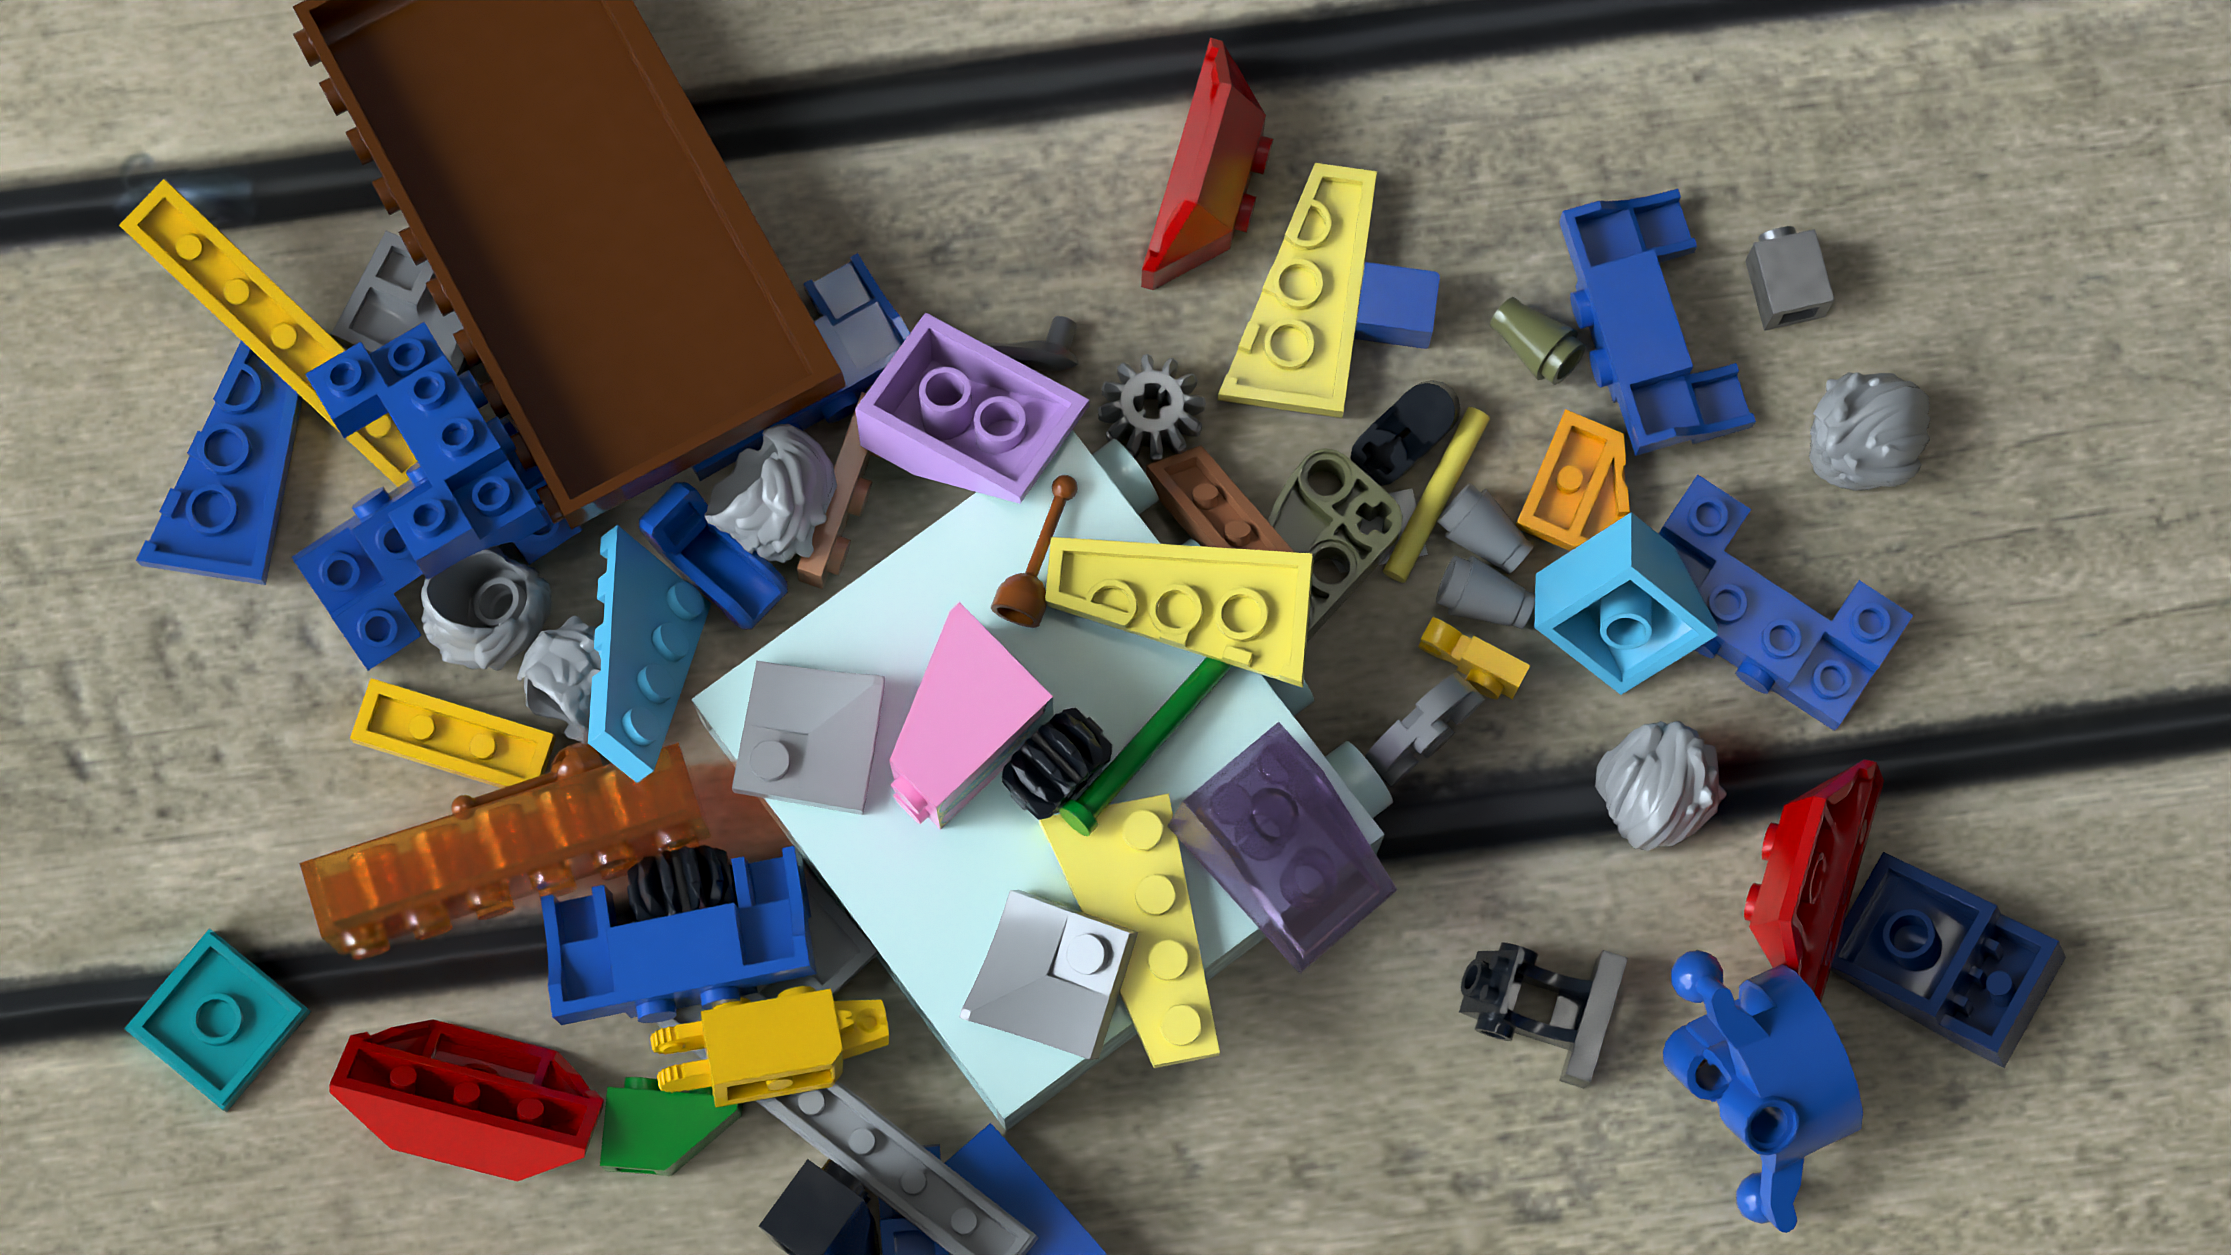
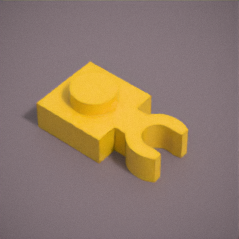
(1486, 666)

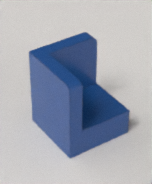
(1397, 305)

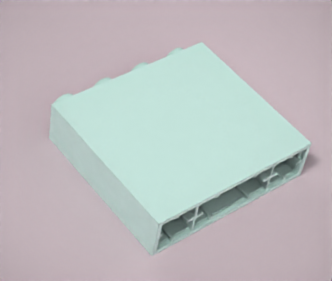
(939, 894)

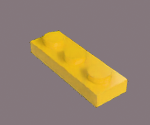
(450, 736)

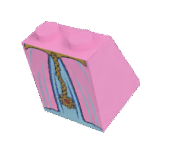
(964, 721)

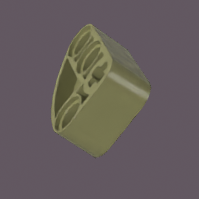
(1332, 527)

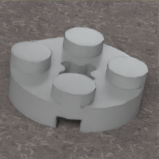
(1424, 728)

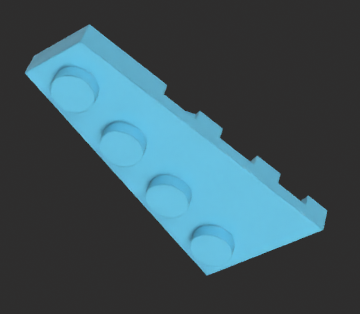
(644, 653)

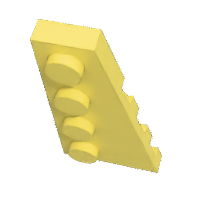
(1306, 316)
(1204, 600)
(1136, 879)

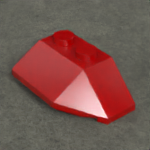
(1209, 173)
(1813, 872)
(468, 1098)

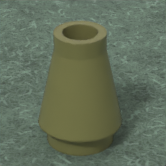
(1539, 341)

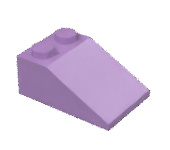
(966, 413)

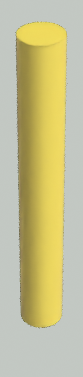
(1436, 494)

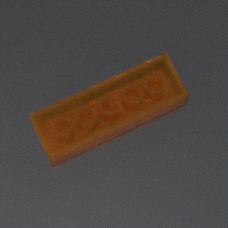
(501, 854)

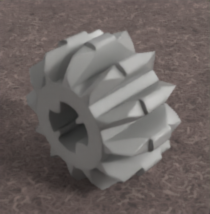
(1174, 417)

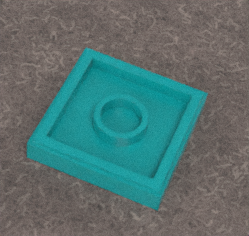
(217, 1020)

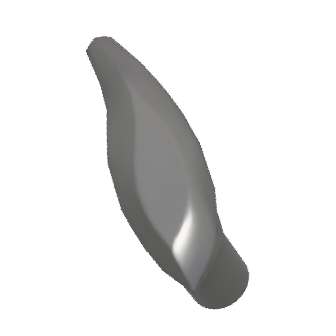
(1048, 354)

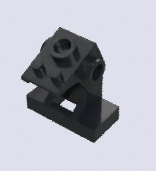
(1578, 1016)

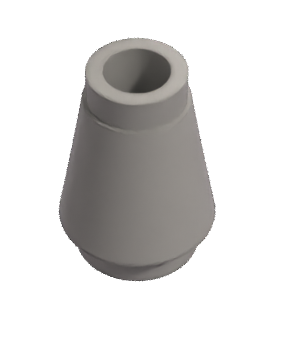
(1484, 529)
(1483, 594)

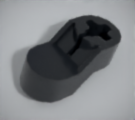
(1427, 410)

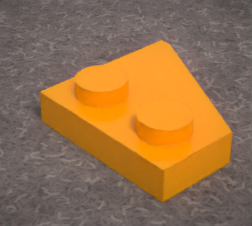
(1578, 484)

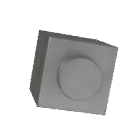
(1789, 277)

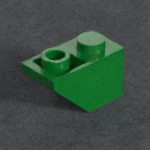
(659, 1129)

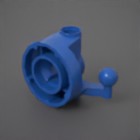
(1772, 1071)

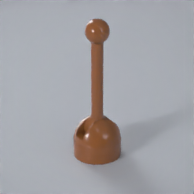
(1022, 595)
(567, 763)

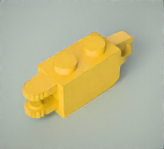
(771, 1045)

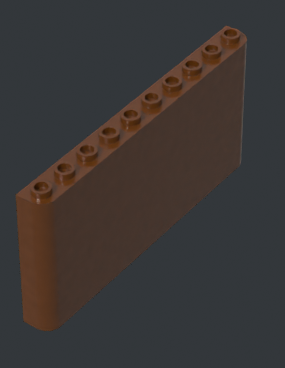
(573, 233)

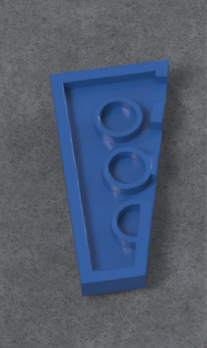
(233, 486)

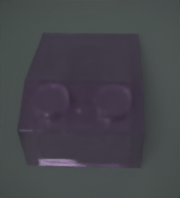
(1284, 847)

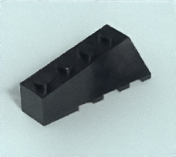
(823, 1214)

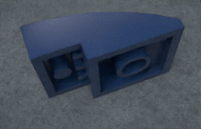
(1946, 958)

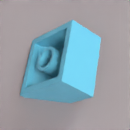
(1622, 604)

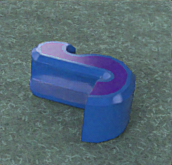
(711, 559)

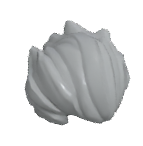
(1869, 431)
(775, 495)
(485, 609)
(560, 675)
(1660, 784)

